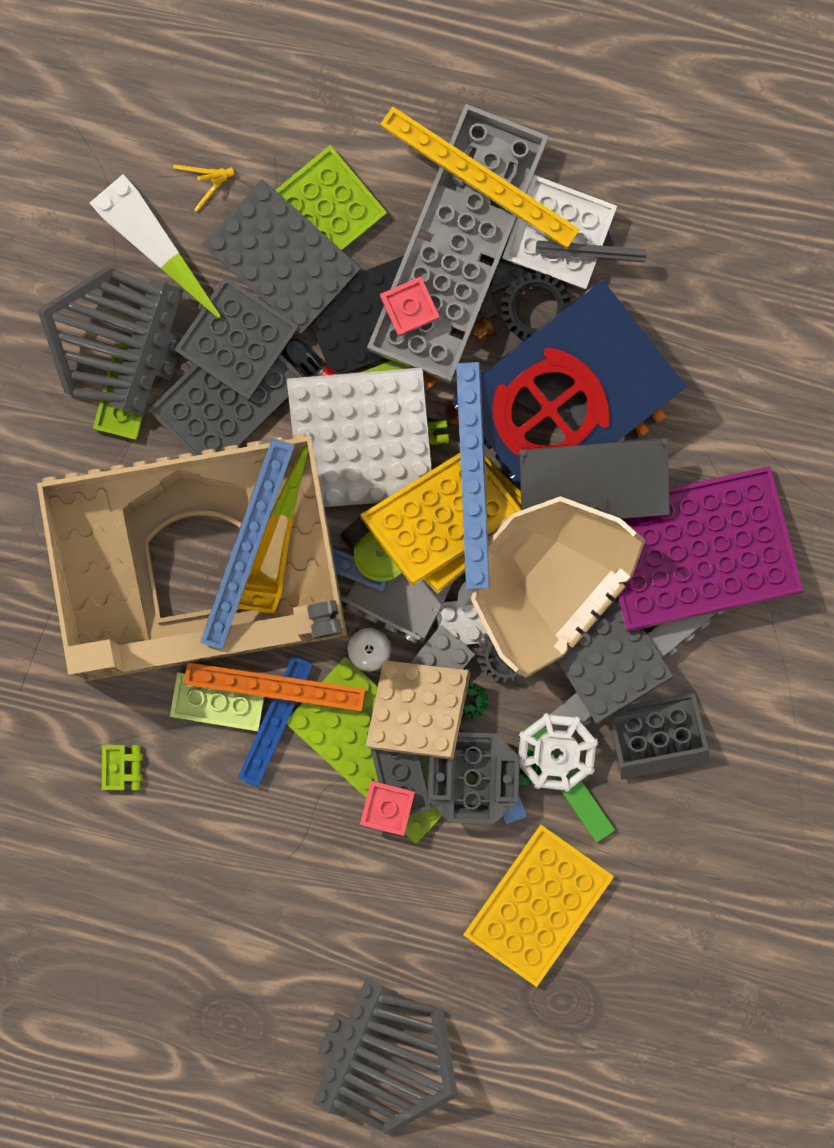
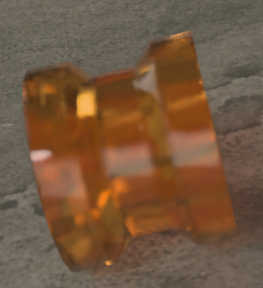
(483, 330)

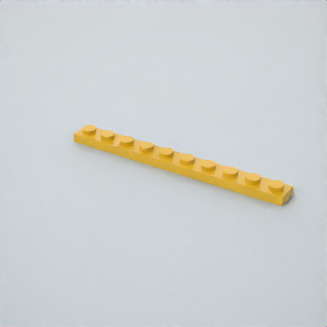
(479, 177)

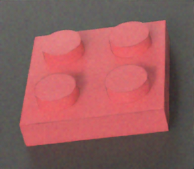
(409, 306)
(387, 808)

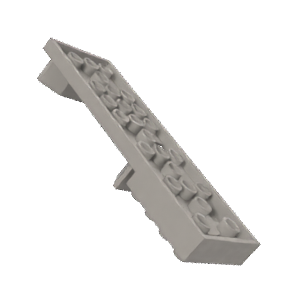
(462, 230)

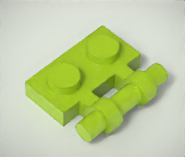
(114, 767)

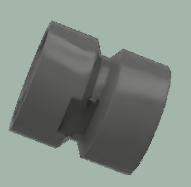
(324, 619)

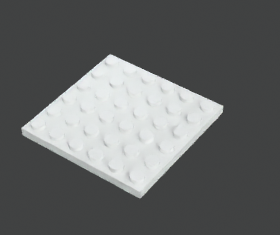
(364, 432)

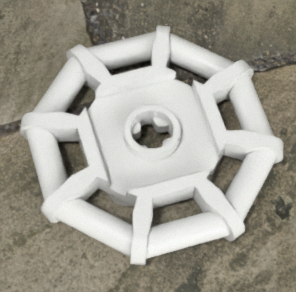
(549, 742)

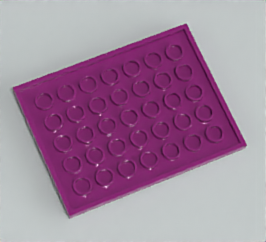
(712, 552)

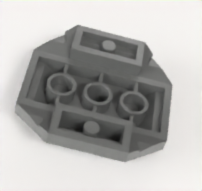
(495, 784)

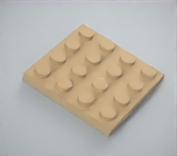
(418, 709)

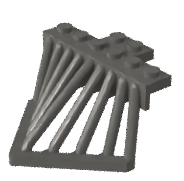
(149, 348)
(351, 1045)

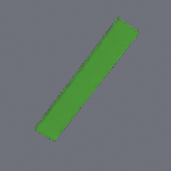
(582, 801)

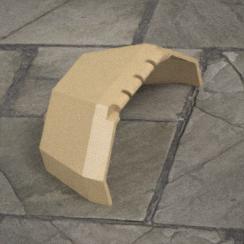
(549, 578)

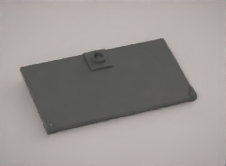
(611, 477)

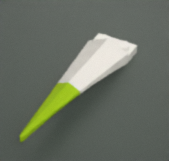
(131, 217)

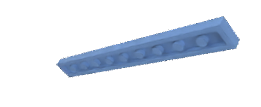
(473, 476)
(247, 543)

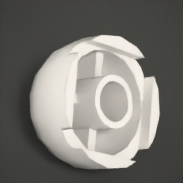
(374, 660)

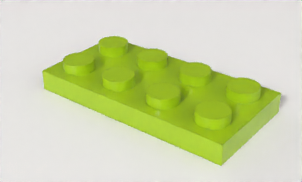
(115, 420)

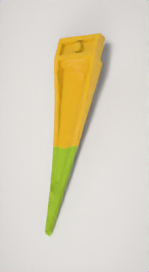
(267, 571)

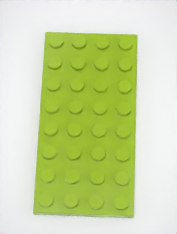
(341, 740)

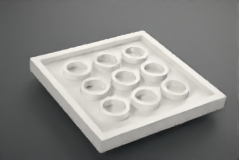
(581, 210)

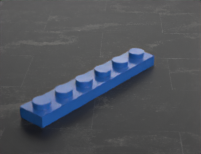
(272, 728)

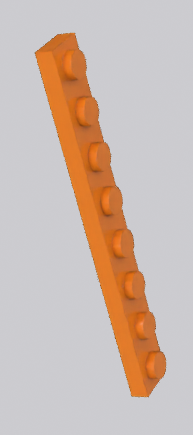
(274, 686)

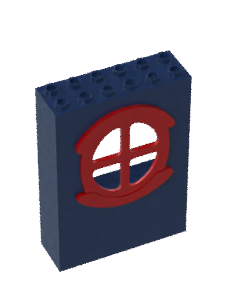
(604, 355)

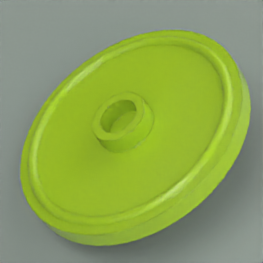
(374, 561)

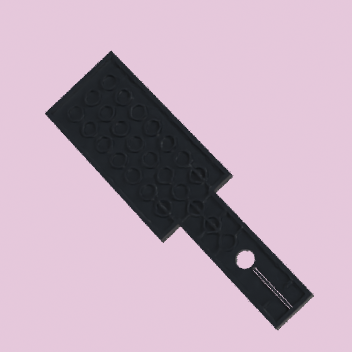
(351, 317)

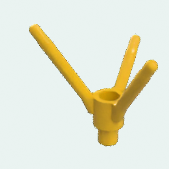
(216, 176)

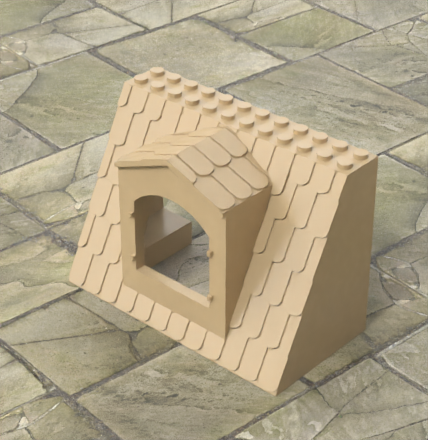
(104, 570)

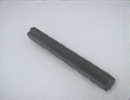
(591, 251)

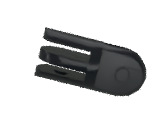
(300, 354)

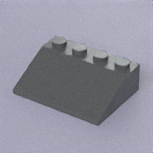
(659, 736)

